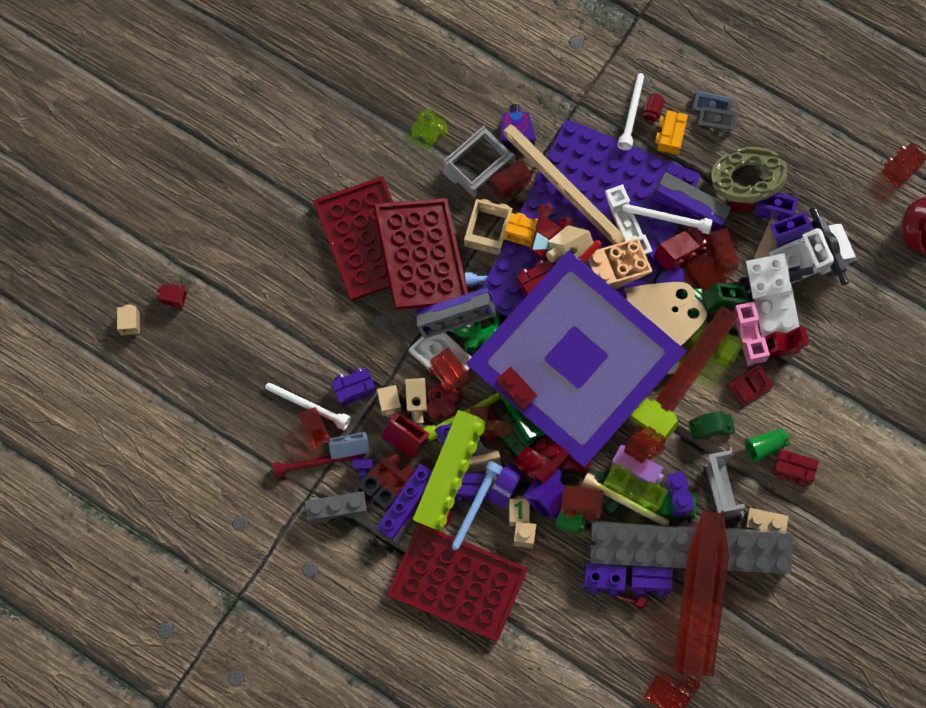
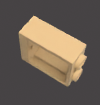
(482, 243)

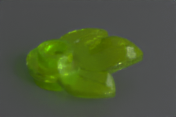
(430, 129)

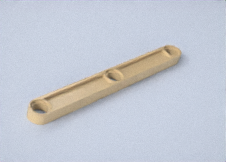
(563, 185)

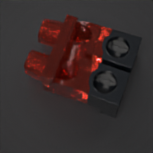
(385, 482)

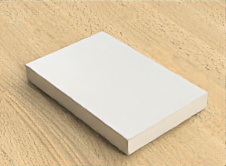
(429, 347)

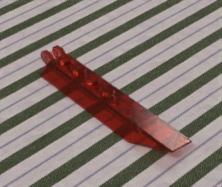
(702, 599)

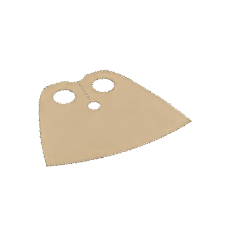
(657, 302)

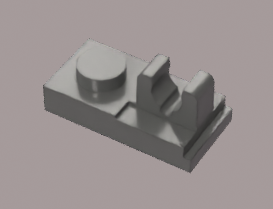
(718, 118)

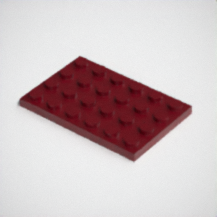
(354, 235)
(420, 252)
(458, 585)

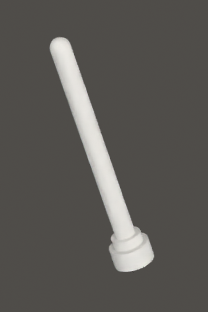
(625, 141)
(702, 225)
(340, 420)

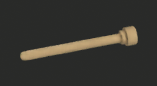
(591, 483)

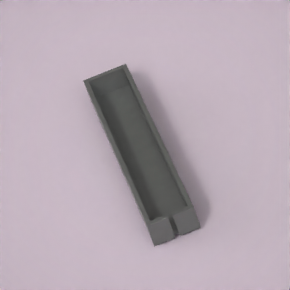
(669, 546)

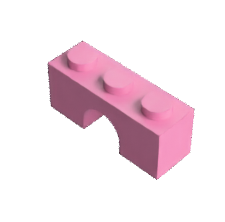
(754, 346)

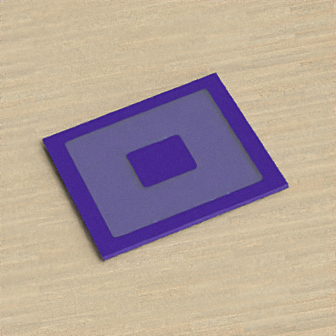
(581, 354)

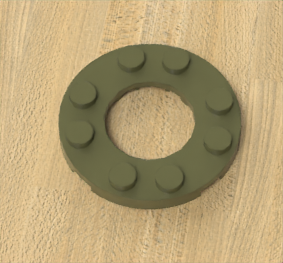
(745, 156)

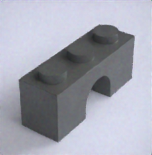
(347, 505)

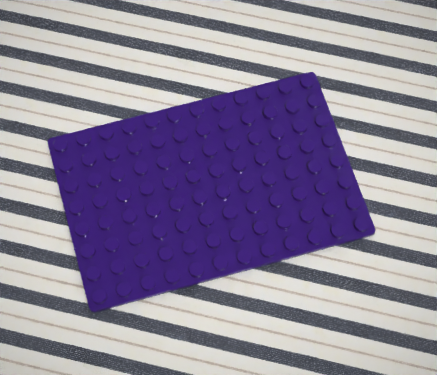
(593, 166)

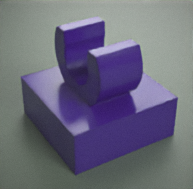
(363, 464)

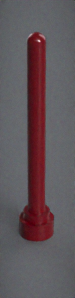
(280, 468)

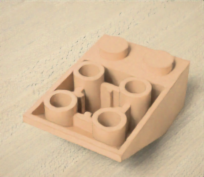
(620, 263)

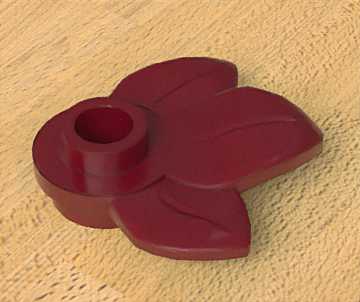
(444, 405)

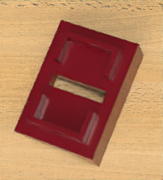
(742, 390)

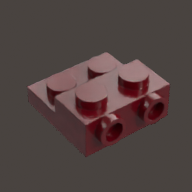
(541, 460)

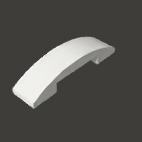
(624, 220)

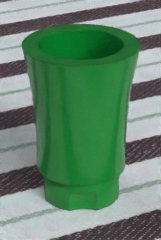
(766, 444)

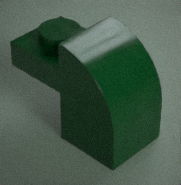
(711, 424)

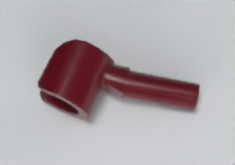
(639, 603)

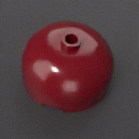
(914, 226)

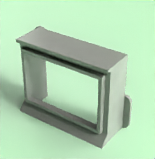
(457, 176)
(721, 486)

